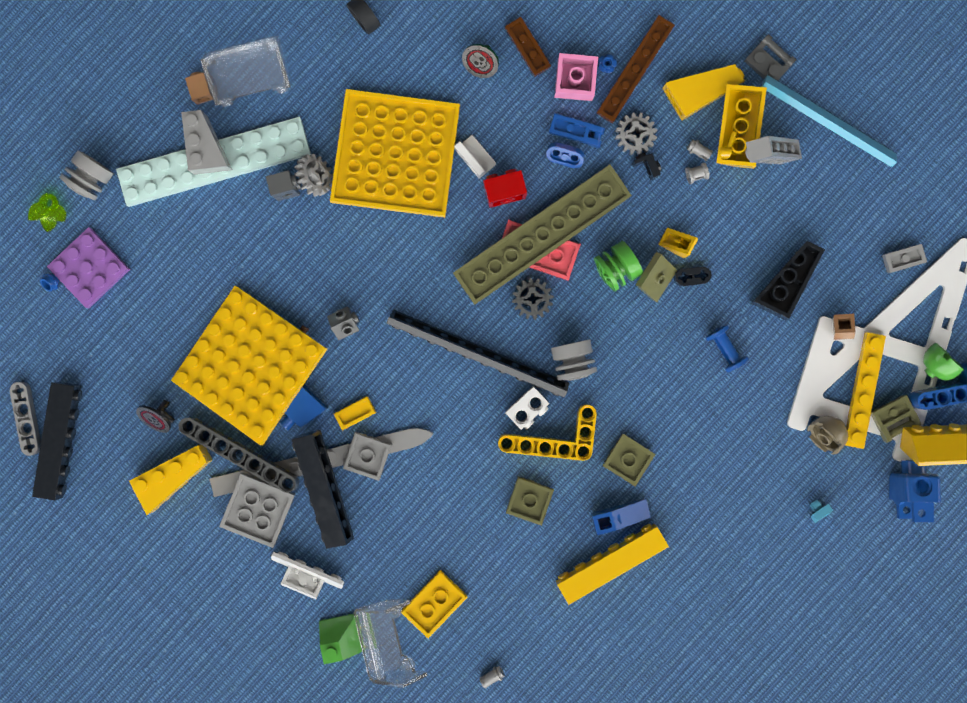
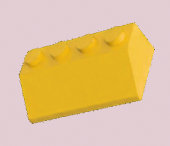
(742, 115)
(935, 444)

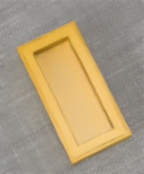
(355, 413)

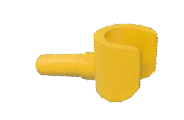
(725, 152)

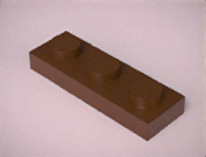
(527, 46)

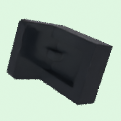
(653, 167)

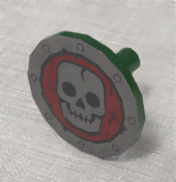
(480, 60)

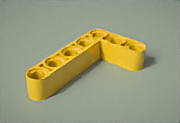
(556, 443)

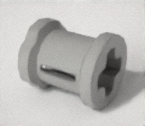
(697, 173)

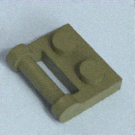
(892, 413)

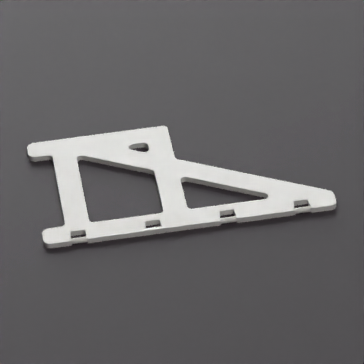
(825, 369)

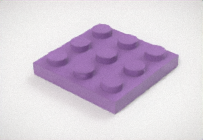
(88, 268)

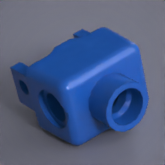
(915, 490)

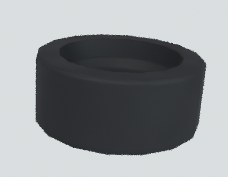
(363, 15)

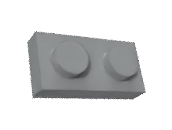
(904, 258)

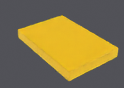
(434, 604)

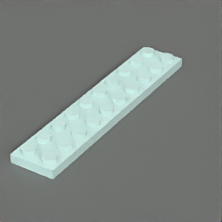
(244, 152)

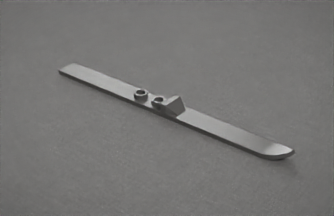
(400, 441)

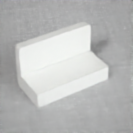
(475, 156)

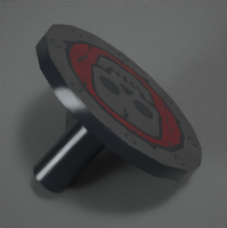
(157, 418)

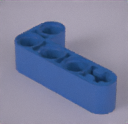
(946, 392)

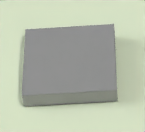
(367, 456)

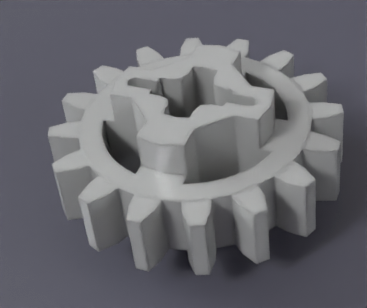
(635, 126)
(313, 175)

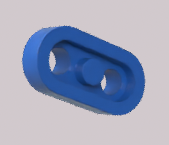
(564, 156)

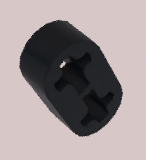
(693, 281)

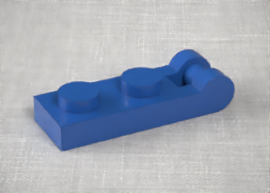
(576, 130)

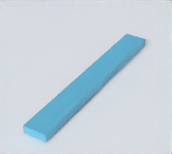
(830, 121)

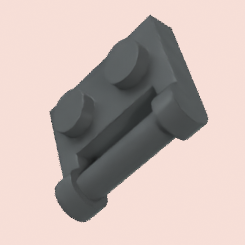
(764, 64)

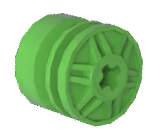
(619, 265)

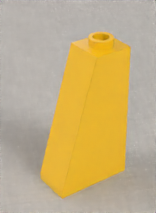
(699, 90)

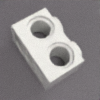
(523, 404)

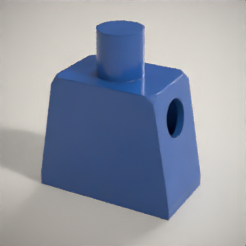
(303, 409)

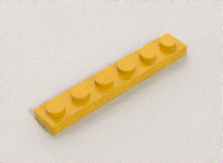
(864, 389)

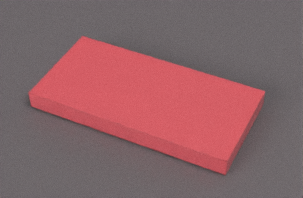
(556, 263)

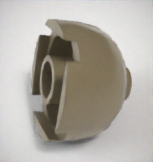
(828, 434)

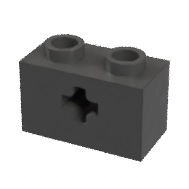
(283, 185)

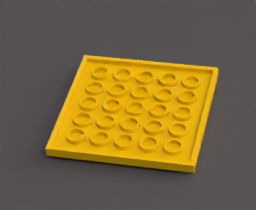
(395, 153)
(249, 365)

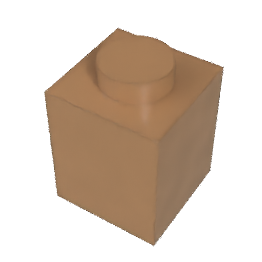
(199, 88)
(844, 326)

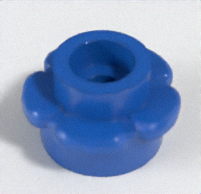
(607, 68)
(49, 282)

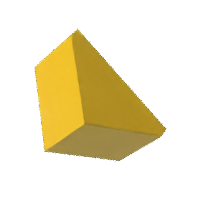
(678, 242)

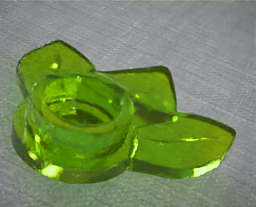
(47, 215)

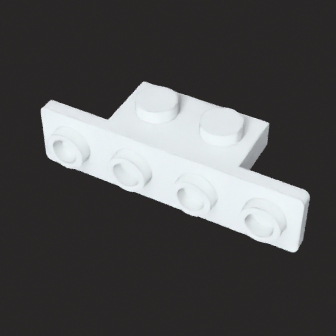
(304, 578)

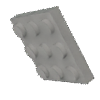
(257, 510)

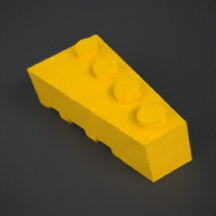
(164, 480)

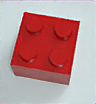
(504, 188)

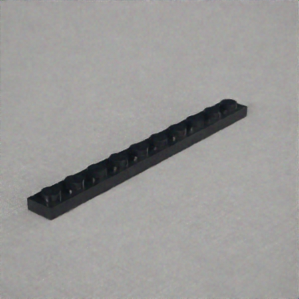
(478, 353)

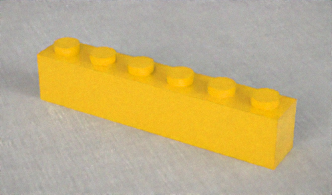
(611, 563)

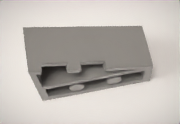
(201, 144)

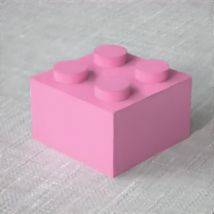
(576, 77)

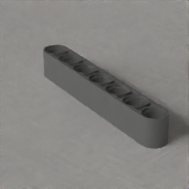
(230, 454)

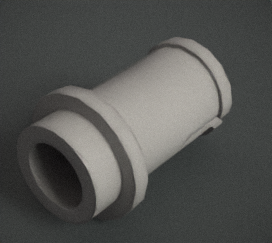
(699, 150)
(492, 677)

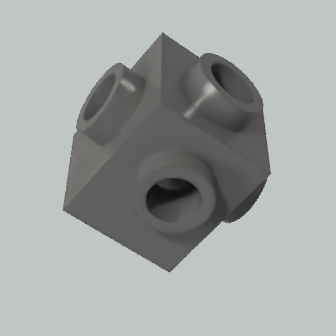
(343, 322)

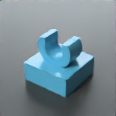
(820, 512)

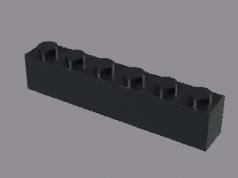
(57, 441)
(322, 489)

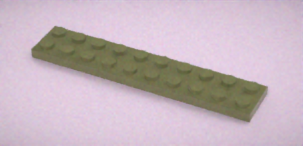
(542, 234)

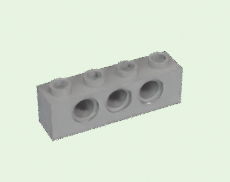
(773, 150)

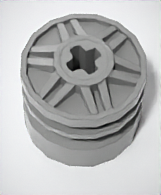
(86, 175)
(574, 360)

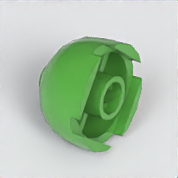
(940, 363)

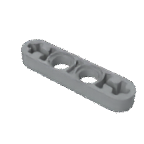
(21, 419)

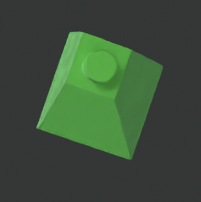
(339, 638)

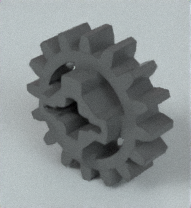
(531, 290)

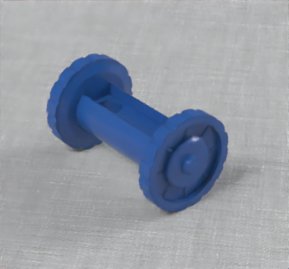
(727, 348)

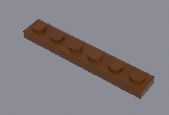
(635, 69)

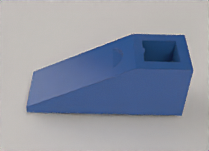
(620, 516)

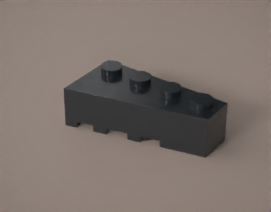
(788, 284)

